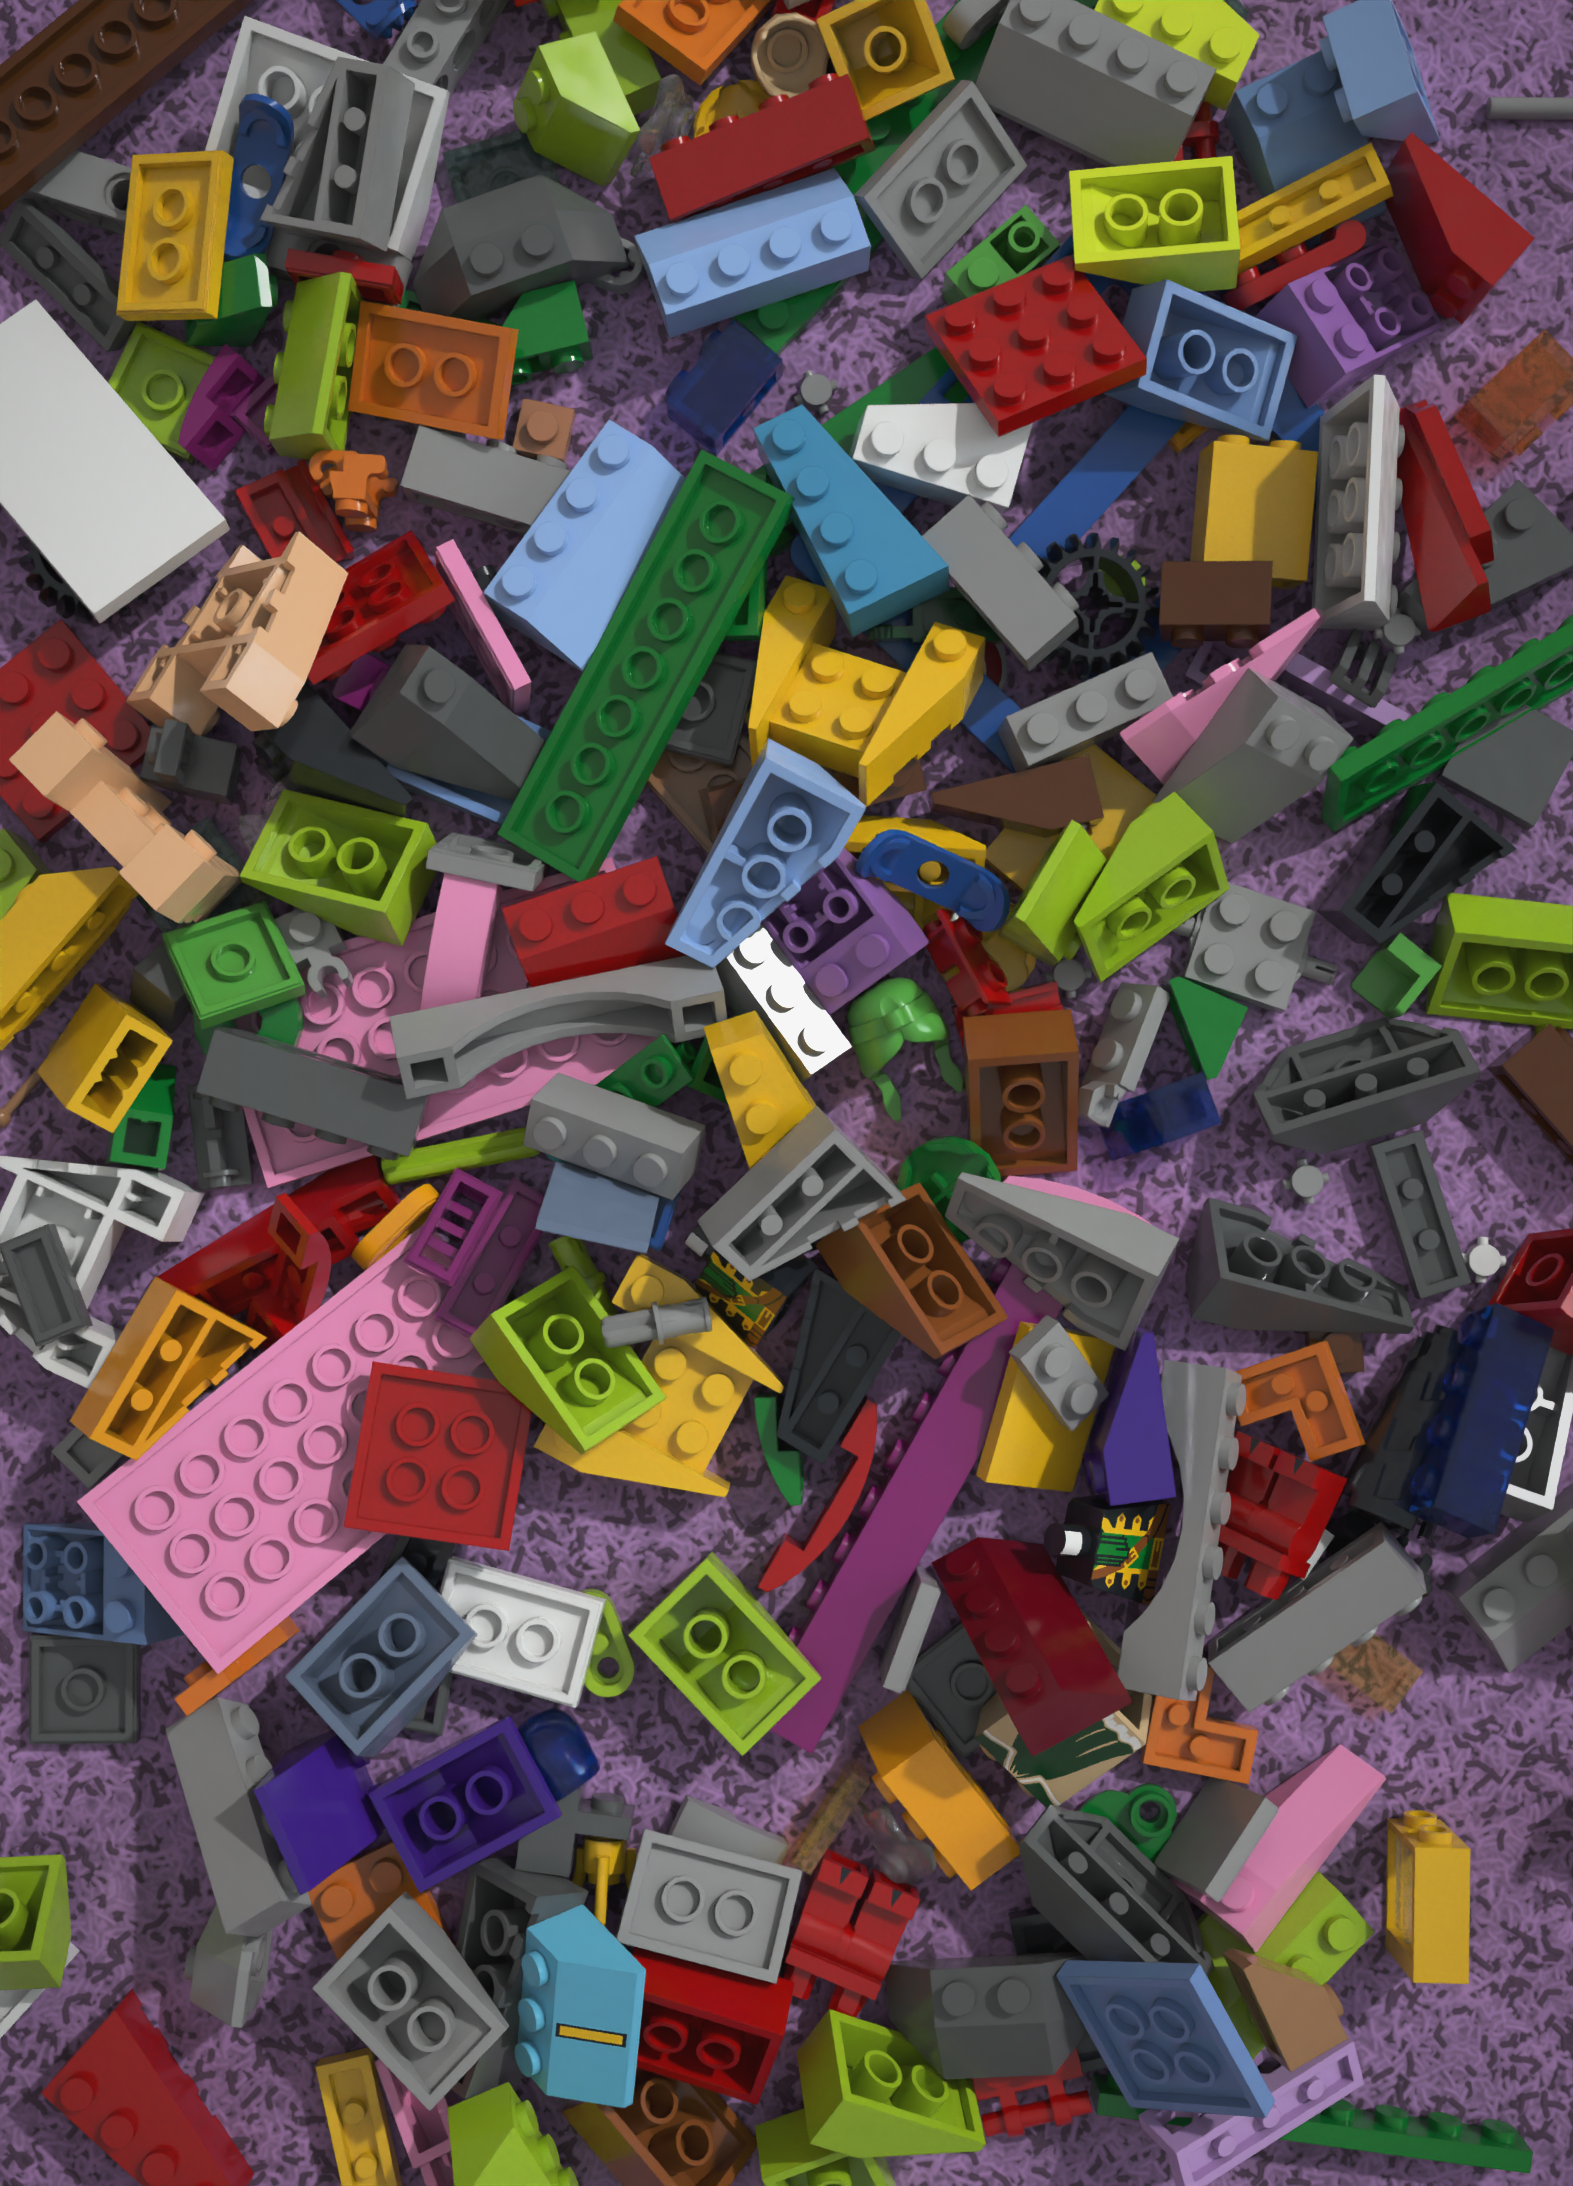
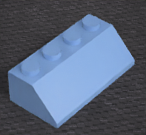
(754, 252)
(586, 546)

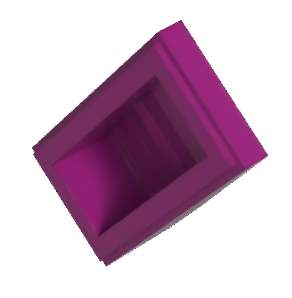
(472, 1188)

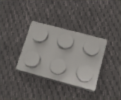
(941, 179)
(709, 1906)

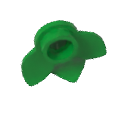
(1123, 1812)

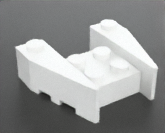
(90, 1214)

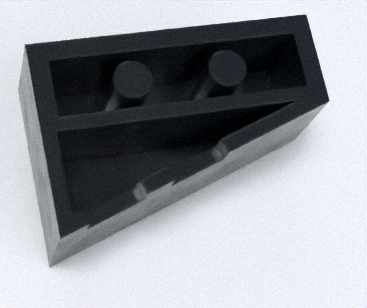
(833, 1366)

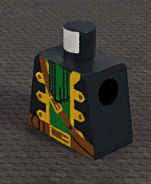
(747, 1305)
(1110, 1545)

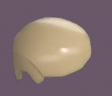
(788, 54)

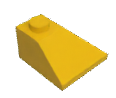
(886, 51)

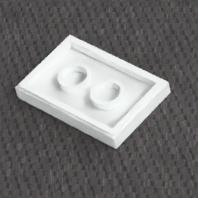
(528, 1630)

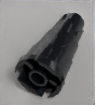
(1396, 1440)

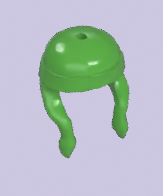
(885, 1018)

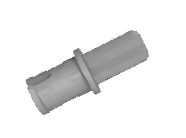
(657, 1323)

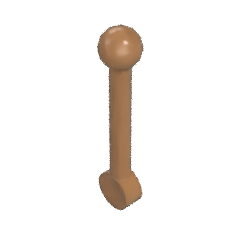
(21, 1094)

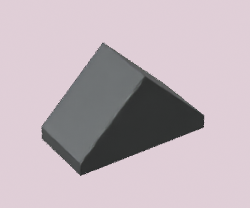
(158, 989)

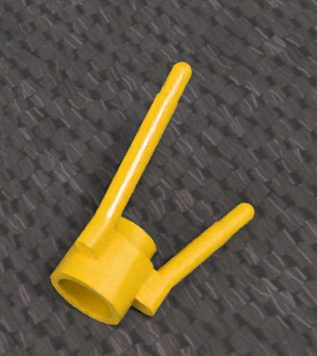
(604, 1862)

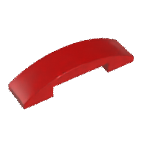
(298, 1276)
(794, 1556)

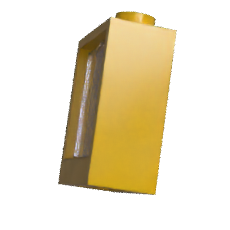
(1427, 1899)

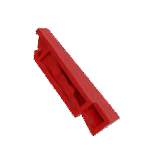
(1442, 521)
(245, 1258)

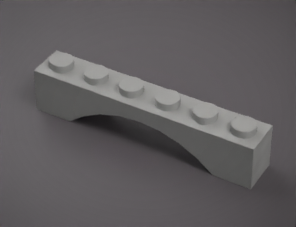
(455, 1042)
(1167, 1641)

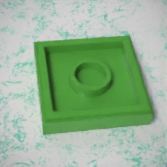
(233, 964)

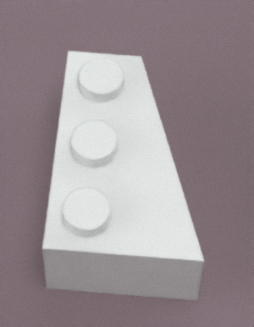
(939, 452)

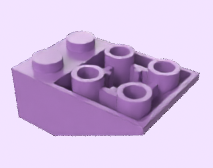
(1350, 320)
(844, 932)

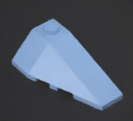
(775, 838)

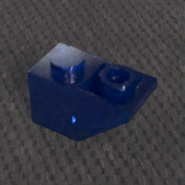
(1160, 1116)

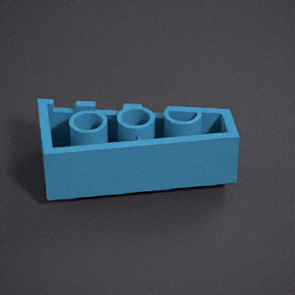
(851, 530)

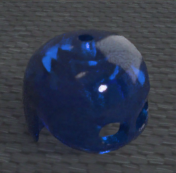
(559, 1751)

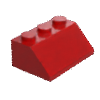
(595, 925)

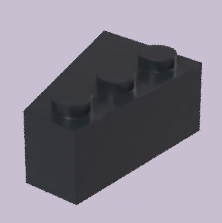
(1411, 863)

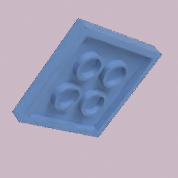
(1166, 2037)

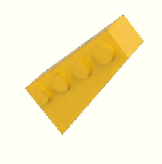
(757, 1083)

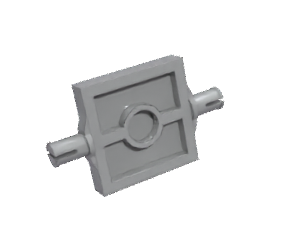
(1252, 948)

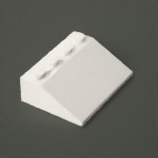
(294, 74)
(1358, 508)

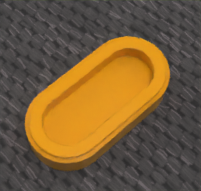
(396, 1226)

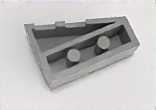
(350, 160)
(796, 1196)

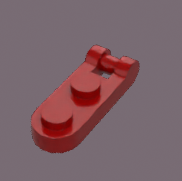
(1296, 263)

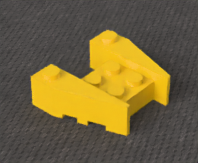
(849, 708)
(703, 1384)

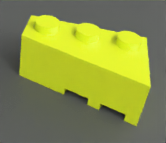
(1195, 27)

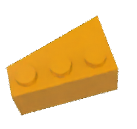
(159, 1368)
(937, 1793)

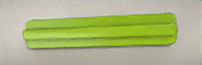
(459, 1154)

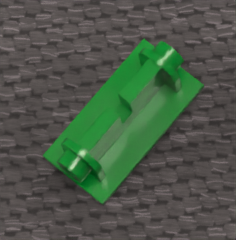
(653, 1072)

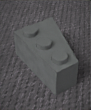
(1527, 549)

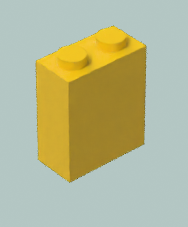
(1256, 505)
(104, 1058)

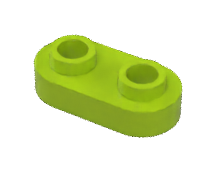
(612, 1643)

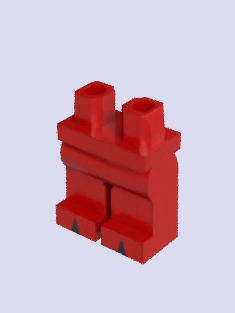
(1275, 1514)
(843, 1950)

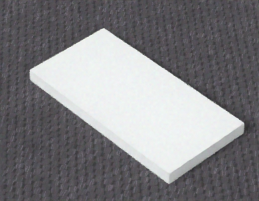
(88, 472)

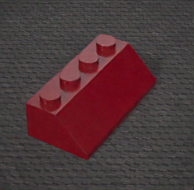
(1031, 1639)

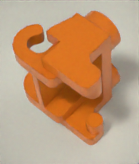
(355, 485)

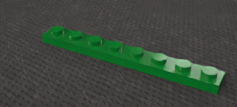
(1379, 2131)

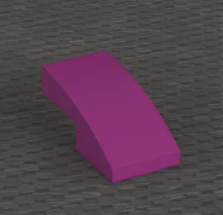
(208, 425)

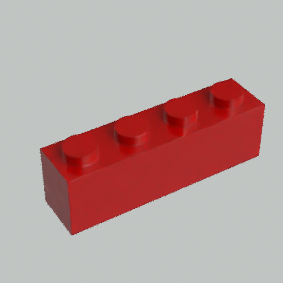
(764, 149)

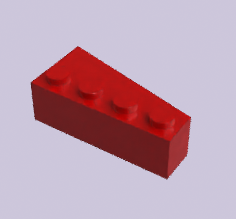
(143, 2107)

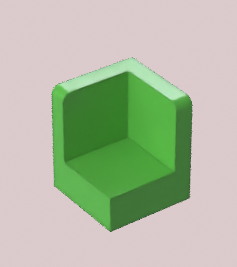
(1395, 976)

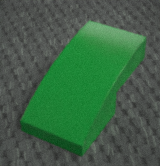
(783, 1460)

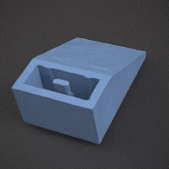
(86, 1589)

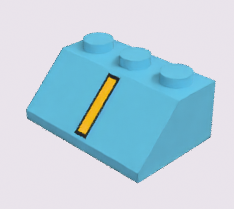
(580, 2010)

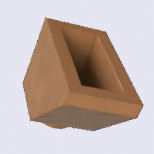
(1288, 2007)

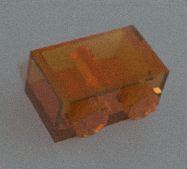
(1520, 397)

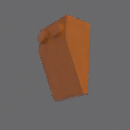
(1023, 1090)
(913, 1274)

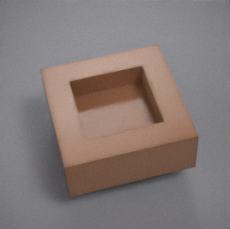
(544, 430)

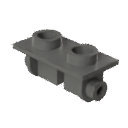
(219, 1143)

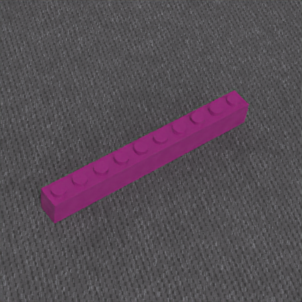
(906, 1508)

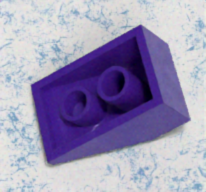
(1130, 1431)
(464, 1803)
(319, 1808)

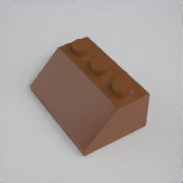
(666, 2136)

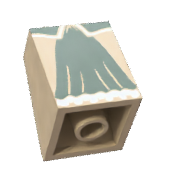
(1076, 1761)

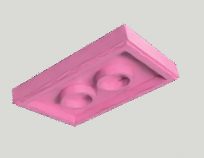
(483, 630)

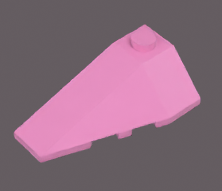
(1173, 727)
(1311, 1820)

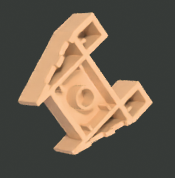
(246, 642)
(125, 814)

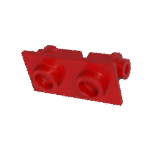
(980, 979)

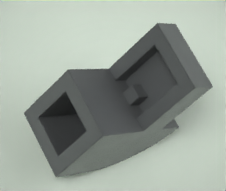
(191, 763)
(553, 1846)

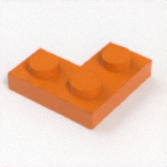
(1313, 1391)
(206, 1683)
(1191, 1742)

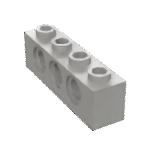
(443, 39)

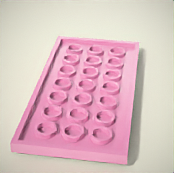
(357, 1029)
(252, 1487)

